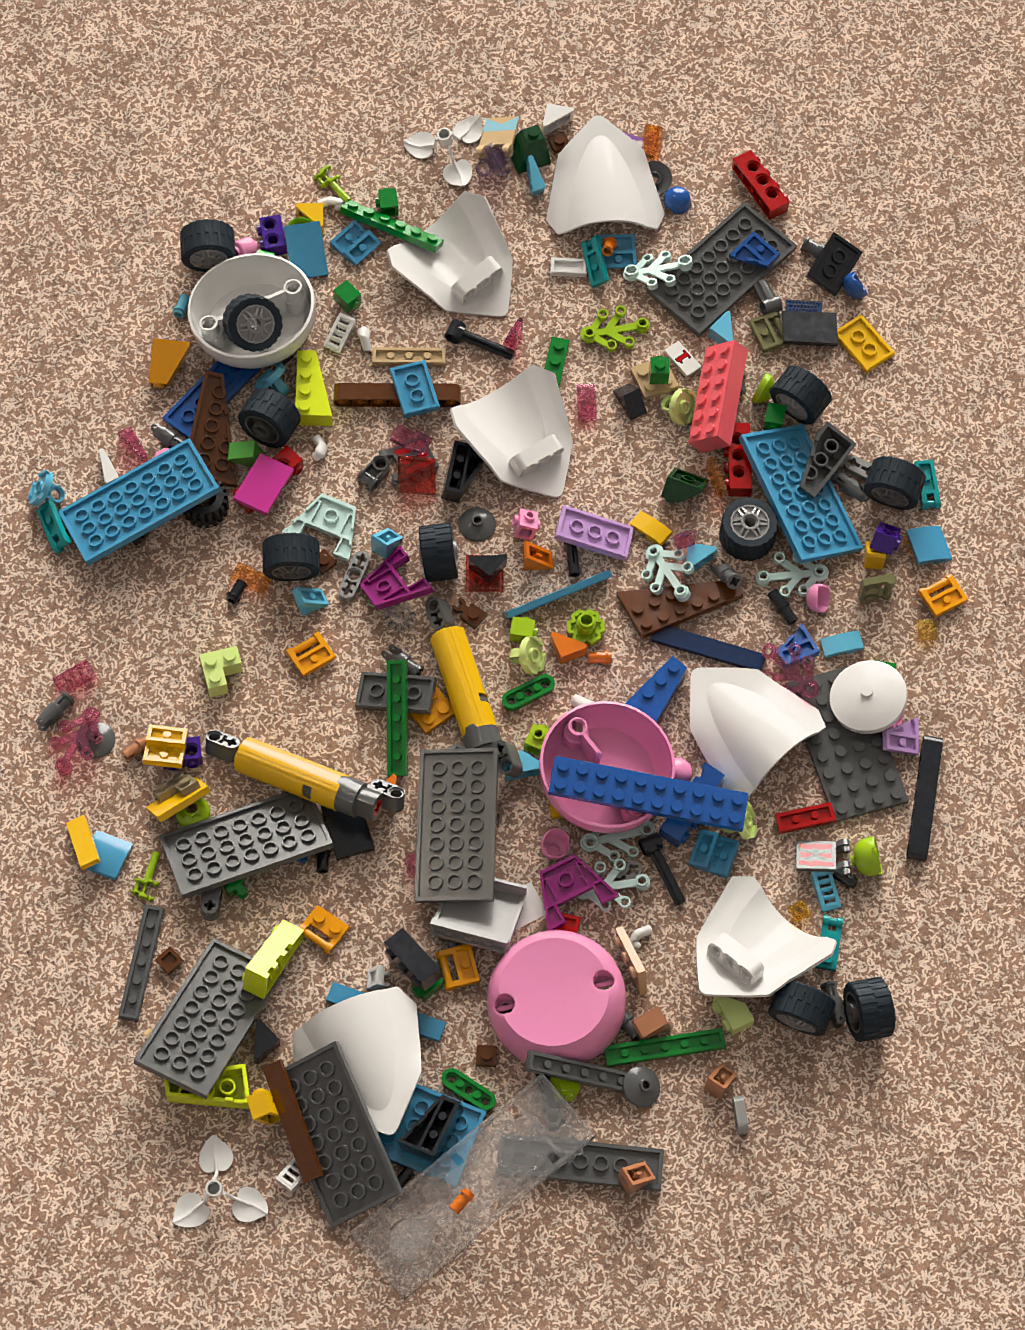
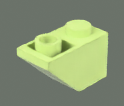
(734, 1014)

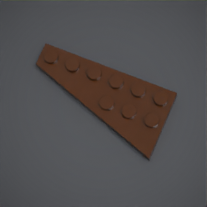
(212, 429)
(658, 612)

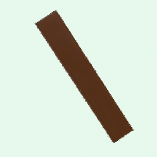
(293, 1121)

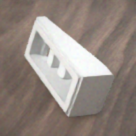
(343, 322)
(109, 472)
(280, 1179)

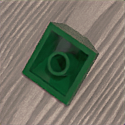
(526, 143)
(682, 486)

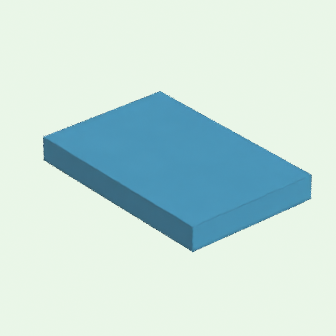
(306, 248)
(414, 389)

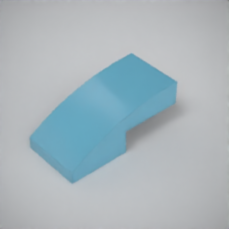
(842, 643)

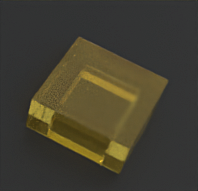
(926, 630)

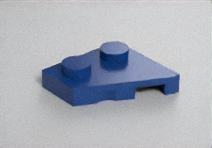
(755, 251)
(807, 645)

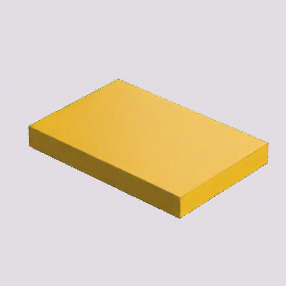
(864, 344)
(176, 803)

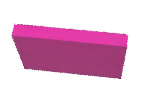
(263, 484)

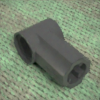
(767, 300)

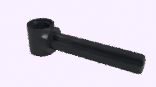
(458, 331)
(651, 847)

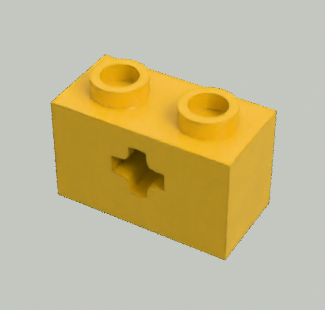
(263, 1107)

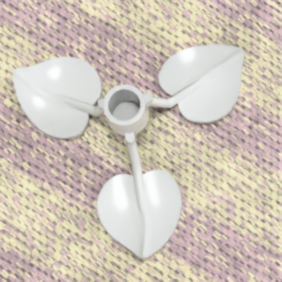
(422, 145)
(190, 1208)

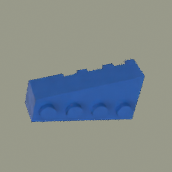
(659, 690)
(677, 830)

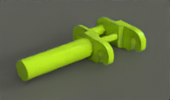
(331, 182)
(147, 878)

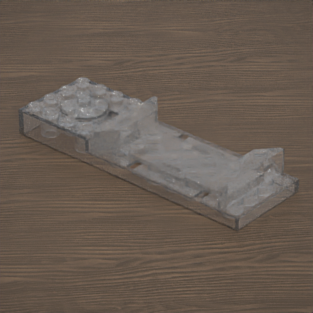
(503, 1162)

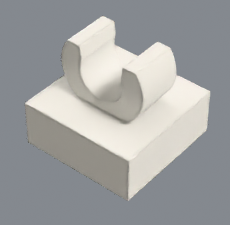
(376, 977)

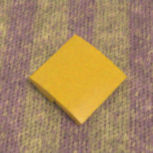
(165, 746)

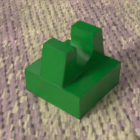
(236, 888)

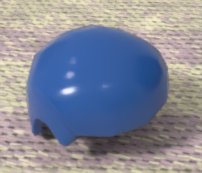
(677, 200)
(854, 286)

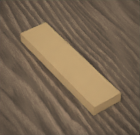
(400, 356)

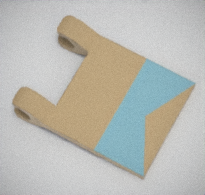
(500, 132)

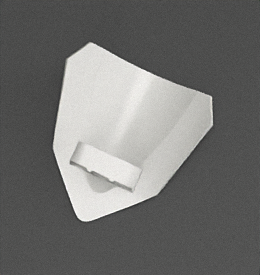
(602, 180)
(472, 266)
(521, 432)
(746, 723)
(751, 947)
(380, 1045)

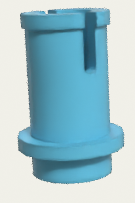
(181, 307)

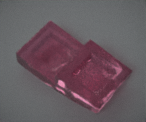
(586, 401)
(410, 440)

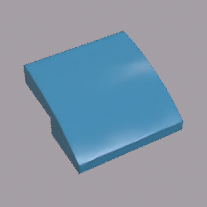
(355, 243)
(623, 254)
(928, 545)
(714, 853)
(112, 855)

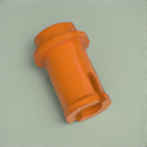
(609, 244)
(600, 657)
(462, 1200)

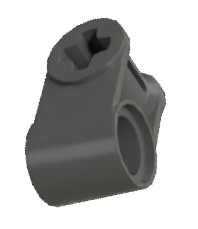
(372, 475)
(211, 899)

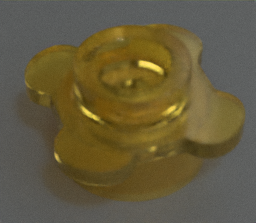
(800, 905)

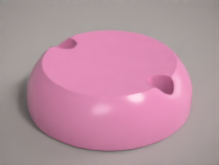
(607, 736)
(556, 997)

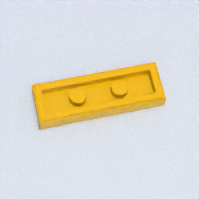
(83, 842)

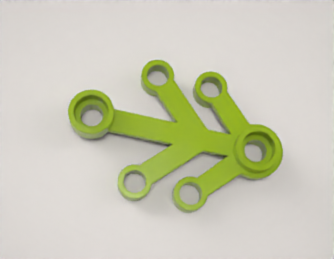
(612, 330)

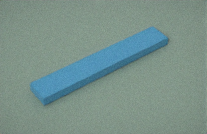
(557, 594)
(428, 1026)

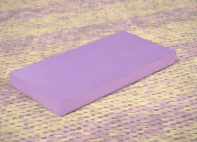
(594, 533)

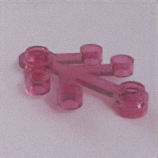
(793, 671)
(77, 738)

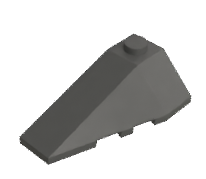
(826, 456)

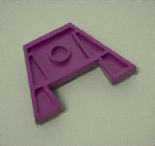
(387, 588)
(568, 881)

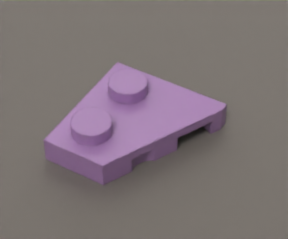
(902, 738)

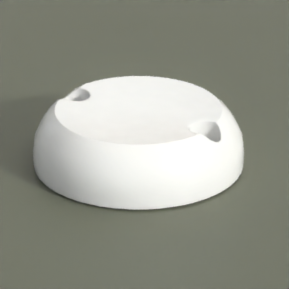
(253, 274)

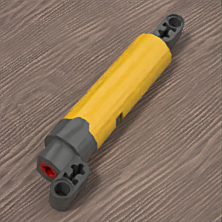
(466, 688)
(306, 777)

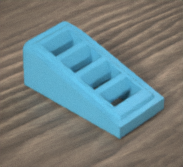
(535, 179)
(819, 891)

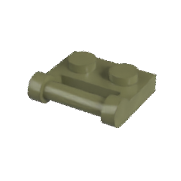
(764, 332)
(870, 587)

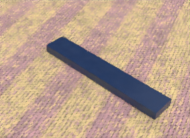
(709, 648)

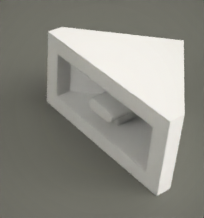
(556, 117)

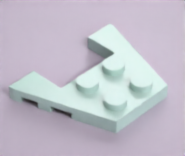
(331, 518)

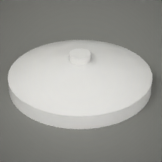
(868, 697)

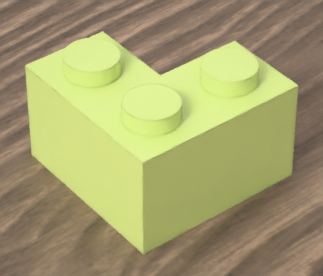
(217, 666)

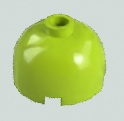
(866, 857)

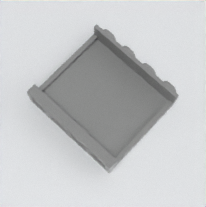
(482, 923)

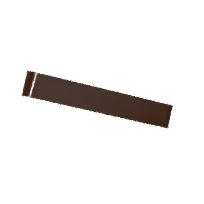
(385, 395)

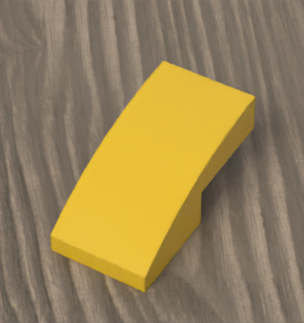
(652, 528)

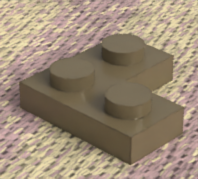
(181, 783)

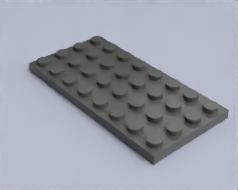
(715, 279)
(850, 764)
(456, 825)
(244, 842)
(204, 1022)
(343, 1136)

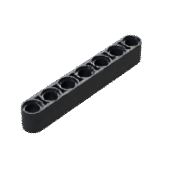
(924, 798)

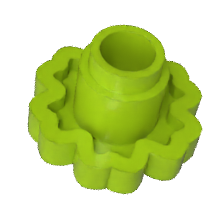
(586, 627)

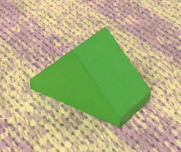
(244, 452)

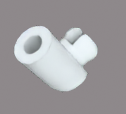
(328, 201)
(364, 336)
(321, 448)
(638, 934)

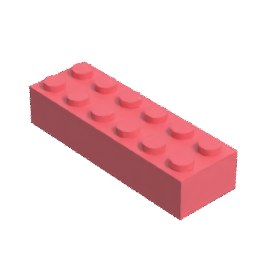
(718, 396)

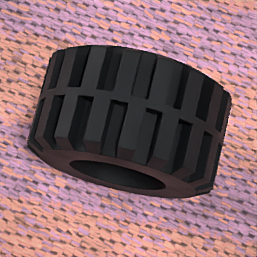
(212, 513)

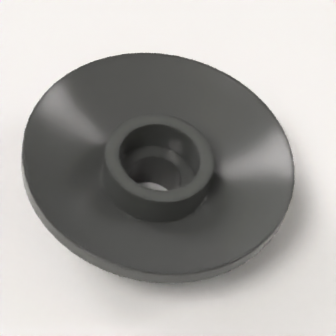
(663, 175)
(477, 531)
(105, 745)
(634, 1088)

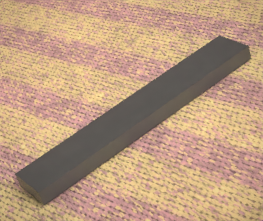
(141, 963)
(575, 1071)

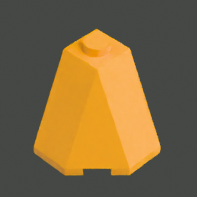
(166, 360)

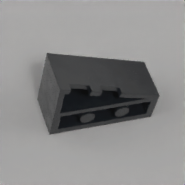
(461, 471)
(412, 960)
(433, 1131)

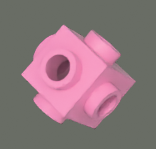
(527, 520)

